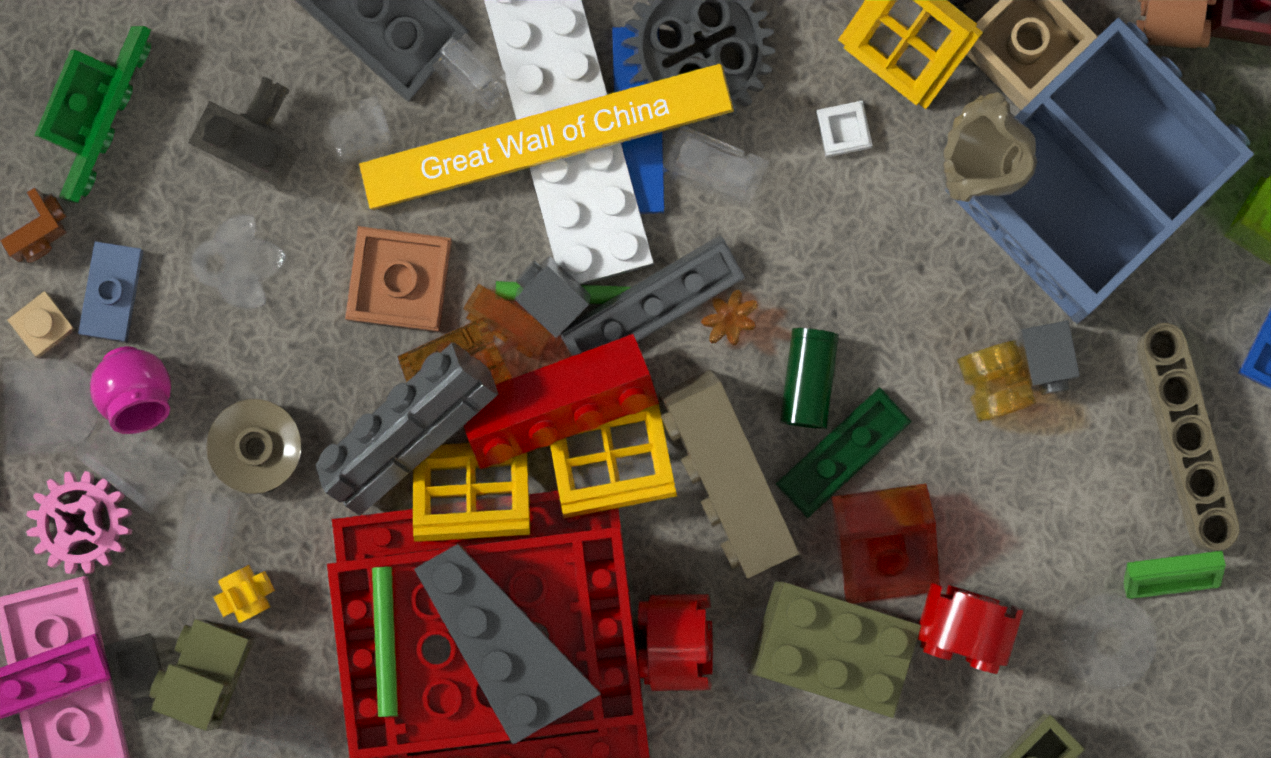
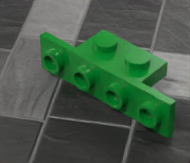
(85, 107)

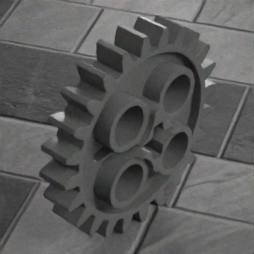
(684, 19)

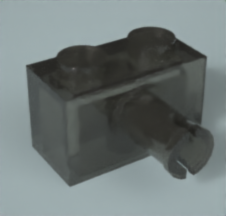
(247, 140)

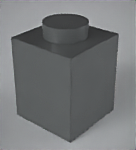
(551, 295)
(1048, 356)

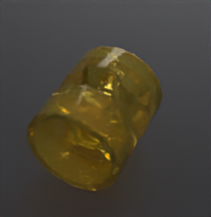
(991, 365)

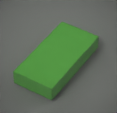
(1174, 574)

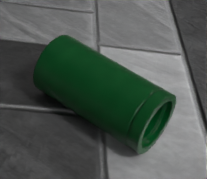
(809, 378)

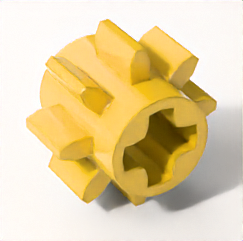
(244, 593)

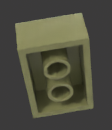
(834, 649)

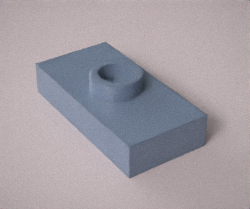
(110, 292)

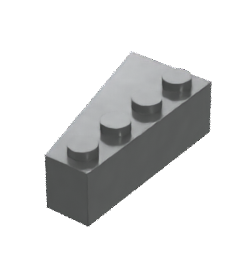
(508, 654)

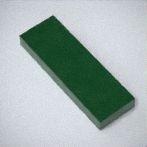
(843, 452)

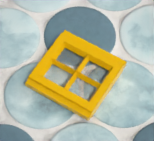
(911, 43)
(614, 465)
(464, 502)

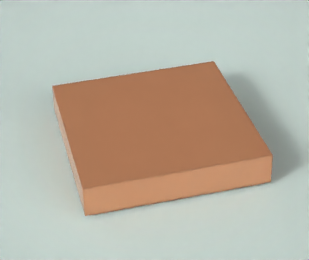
(398, 279)

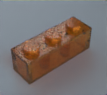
(508, 322)

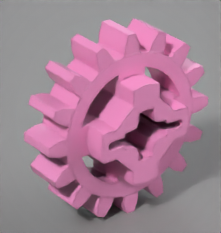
(66, 541)

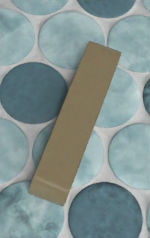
(1193, 414)

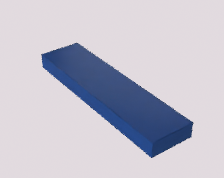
(645, 153)

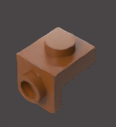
(34, 238)

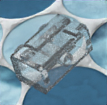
(715, 168)

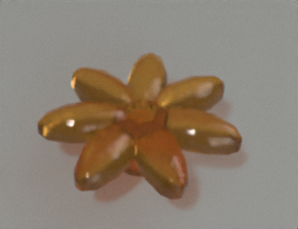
(730, 318)

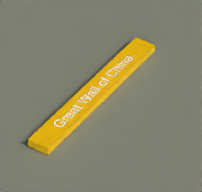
(546, 137)

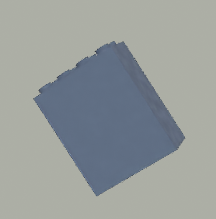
(1115, 173)

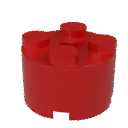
(968, 626)
(677, 642)

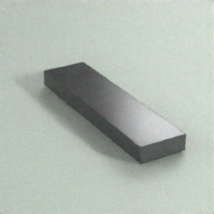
(657, 298)

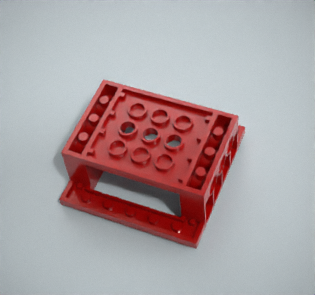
(561, 575)

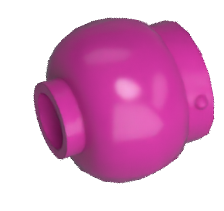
(131, 390)

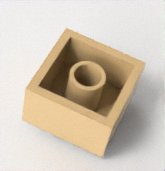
(1028, 45)

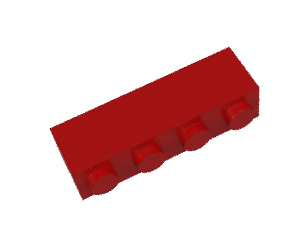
(562, 401)

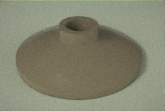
(229, 443)

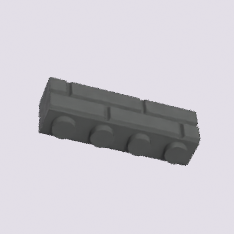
(405, 428)

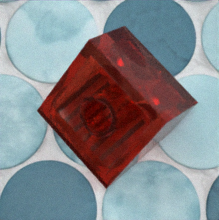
(886, 543)

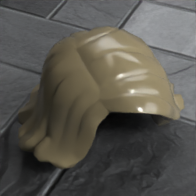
(988, 151)

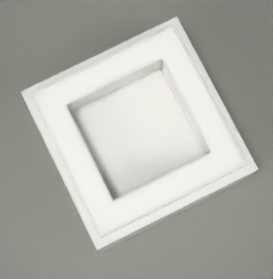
(844, 129)

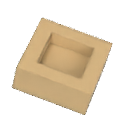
(41, 324)

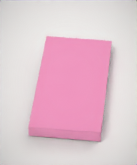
(79, 723)

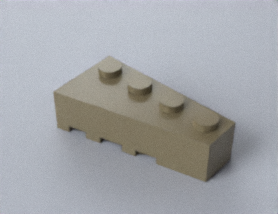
(728, 473)

